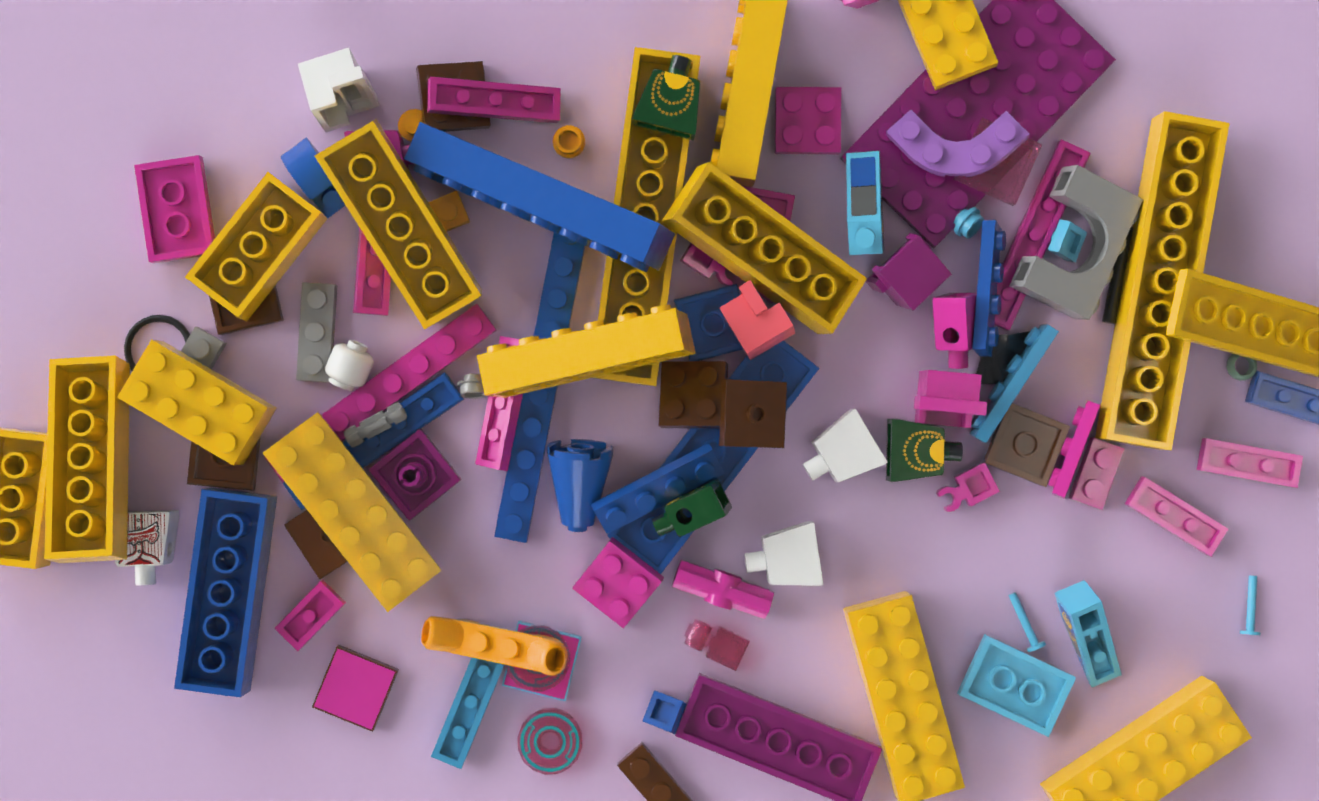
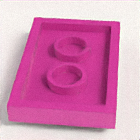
(175, 208)

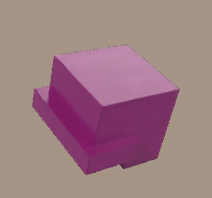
(909, 273)

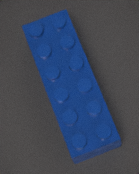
(225, 592)

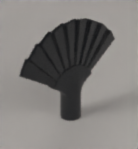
(994, 368)

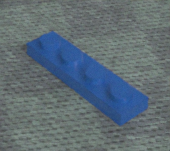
(987, 301)
(657, 488)

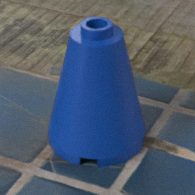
(579, 479)

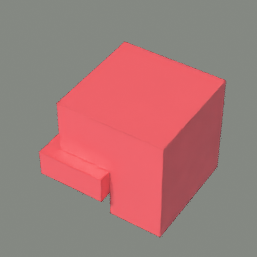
(754, 323)

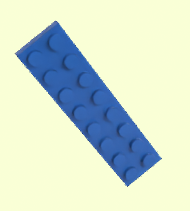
(777, 364)

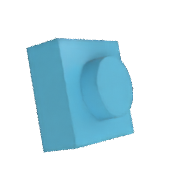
(1067, 240)

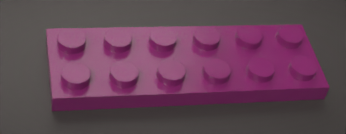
(777, 740)

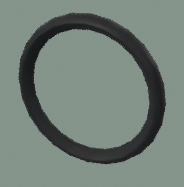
(154, 318)

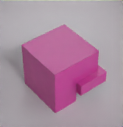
(948, 398)

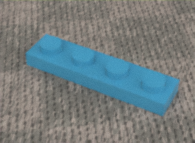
(1019, 371)
(467, 712)

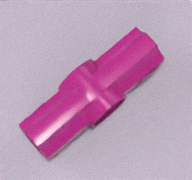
(723, 589)

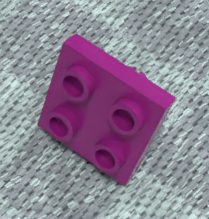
(415, 474)

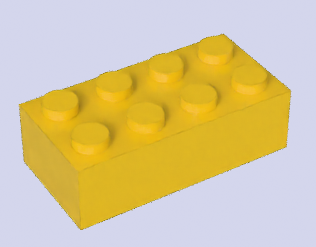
(256, 247)
(196, 402)
(23, 498)

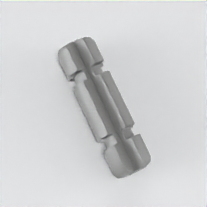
(375, 424)

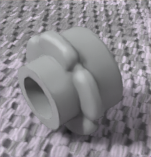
(471, 386)

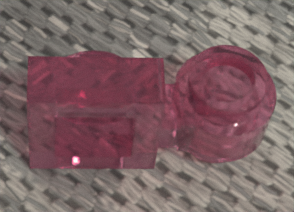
(725, 647)

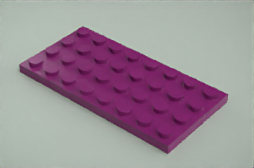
(1039, 75)

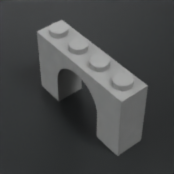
(1110, 215)

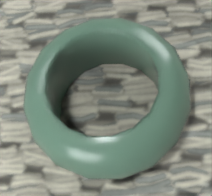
(1234, 374)

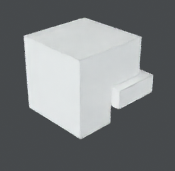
(336, 88)

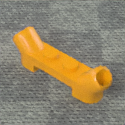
(495, 644)

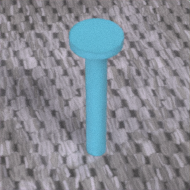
(1251, 607)
(1025, 624)

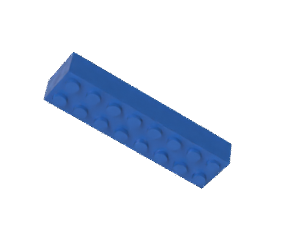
(539, 198)

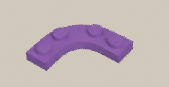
(957, 158)

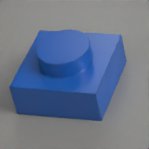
(664, 712)

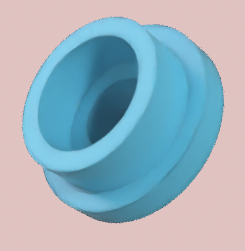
(968, 222)

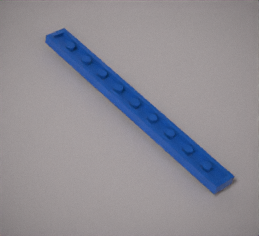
(537, 406)

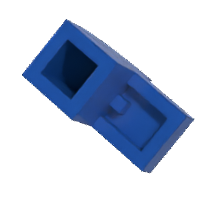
(311, 177)

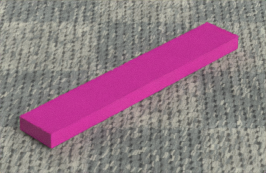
(1036, 228)

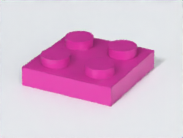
(808, 120)
(618, 582)

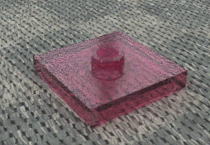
(1008, 177)

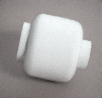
(349, 365)

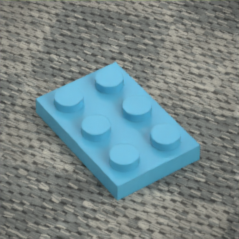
(1016, 685)

